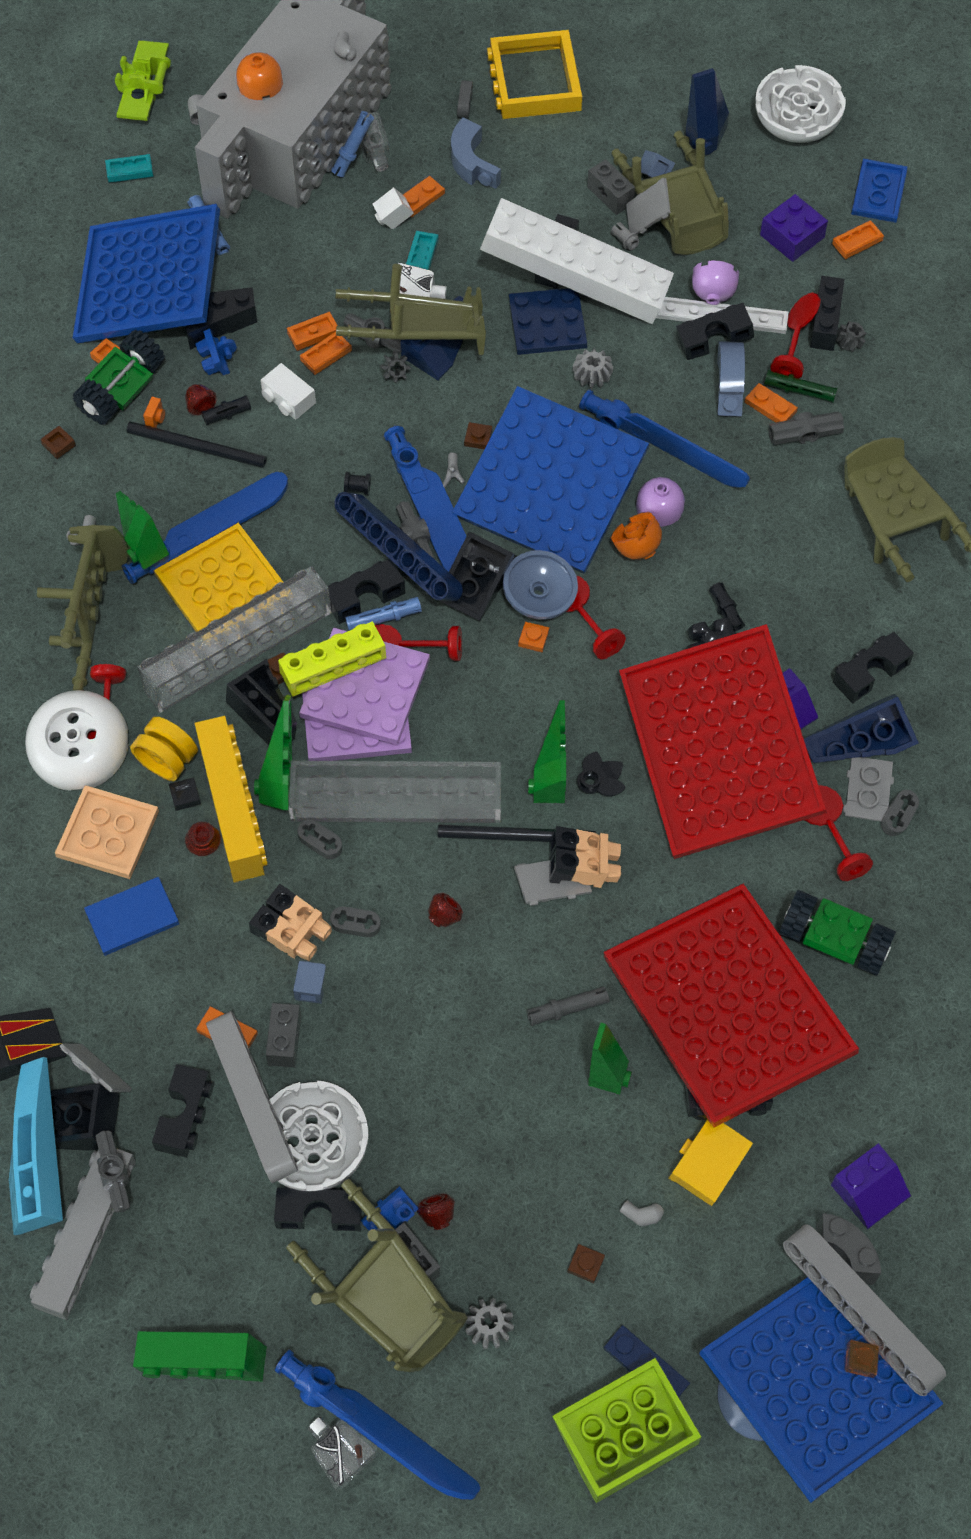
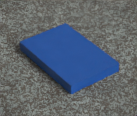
(879, 190)
(131, 916)

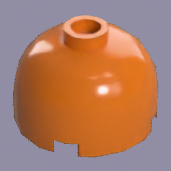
(259, 76)
(639, 537)

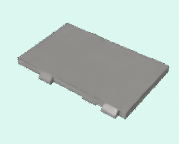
(648, 207)
(868, 788)
(536, 887)
(89, 1063)

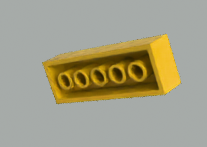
(231, 798)

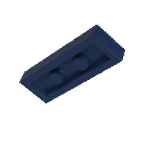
(634, 1353)

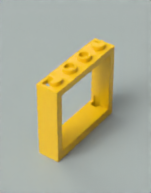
(535, 104)

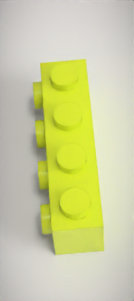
(332, 658)

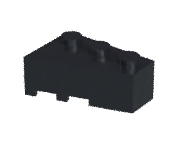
(226, 313)
(258, 700)

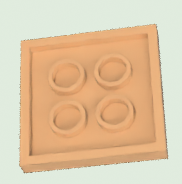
(107, 832)

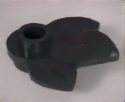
(603, 774)

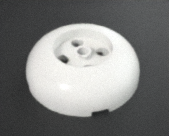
(786, 99)
(97, 757)
(336, 1114)

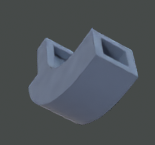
(467, 165)
(731, 378)

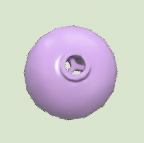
(715, 281)
(662, 499)

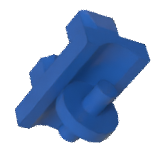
(218, 349)
(394, 1209)

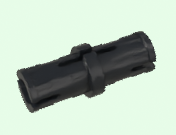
(242, 404)
(726, 605)

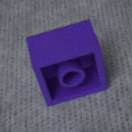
(793, 227)

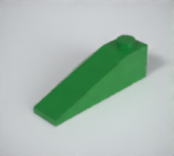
(140, 533)
(550, 768)
(274, 777)
(608, 1063)

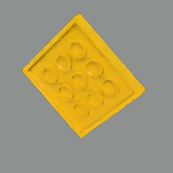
(217, 576)

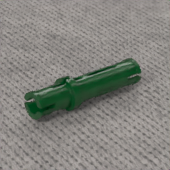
(800, 386)

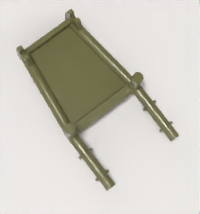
(697, 214)
(420, 316)
(896, 499)
(102, 552)
(388, 1294)

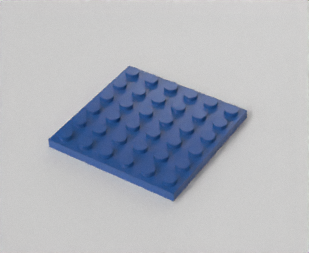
(147, 273)
(550, 479)
(794, 1389)

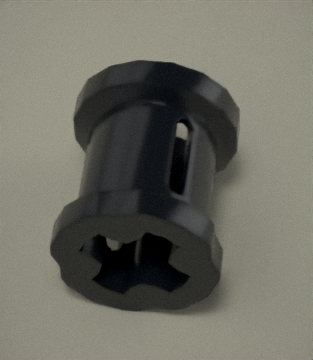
(357, 483)

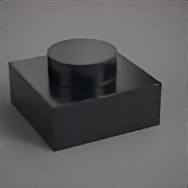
(184, 794)

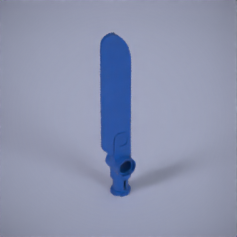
(619, 415)
(428, 498)
(216, 519)
(319, 1390)

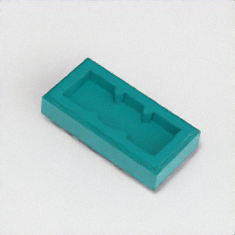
(129, 168)
(422, 250)

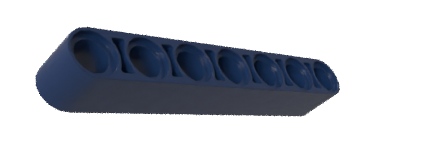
(398, 547)

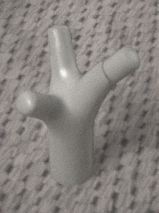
(452, 470)

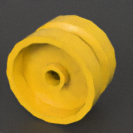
(164, 748)

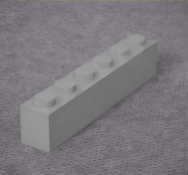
(77, 1242)

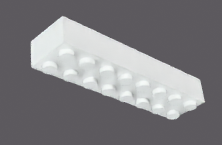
(577, 261)

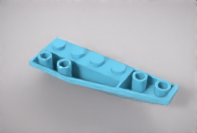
(34, 1164)

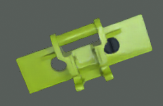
(136, 79)

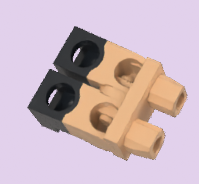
(583, 857)
(290, 924)

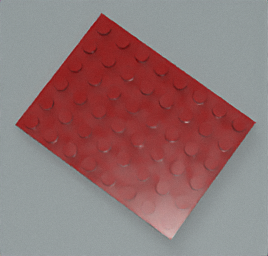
(721, 742)
(730, 1004)

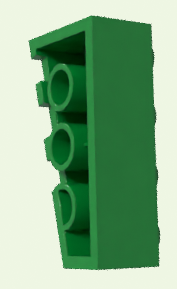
(200, 1355)

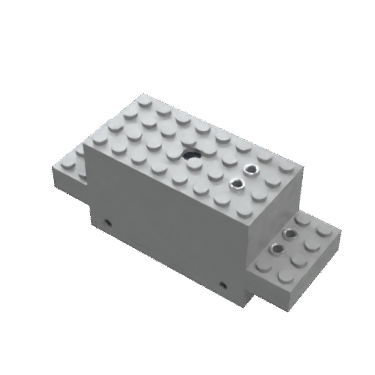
(295, 136)

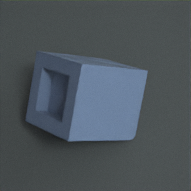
(655, 164)
(309, 982)

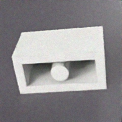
(287, 391)

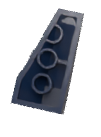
(706, 111)
(432, 356)
(865, 733)

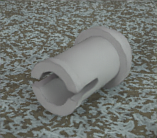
(629, 240)

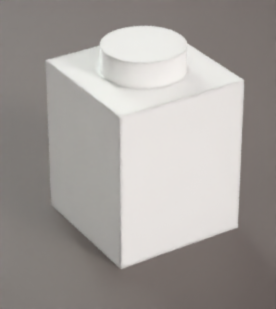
(392, 209)

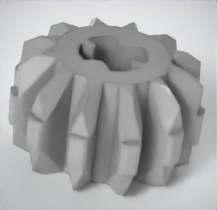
(592, 368)
(500, 1328)

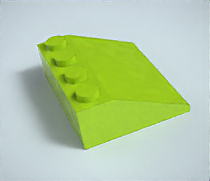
(626, 1430)

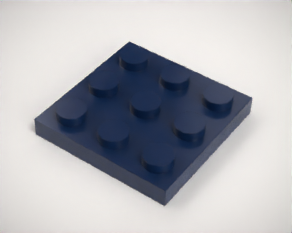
(547, 321)

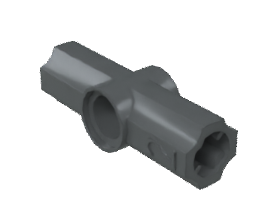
(806, 428)

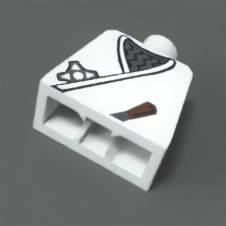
(420, 283)

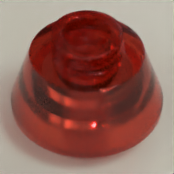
(199, 399)
(202, 839)
(444, 910)
(437, 1211)

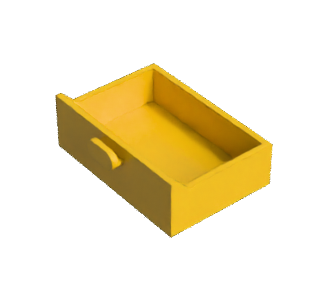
(710, 1161)

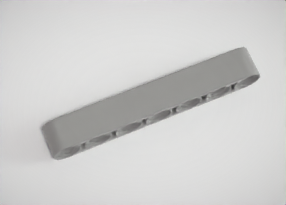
(252, 1097)
(864, 1310)

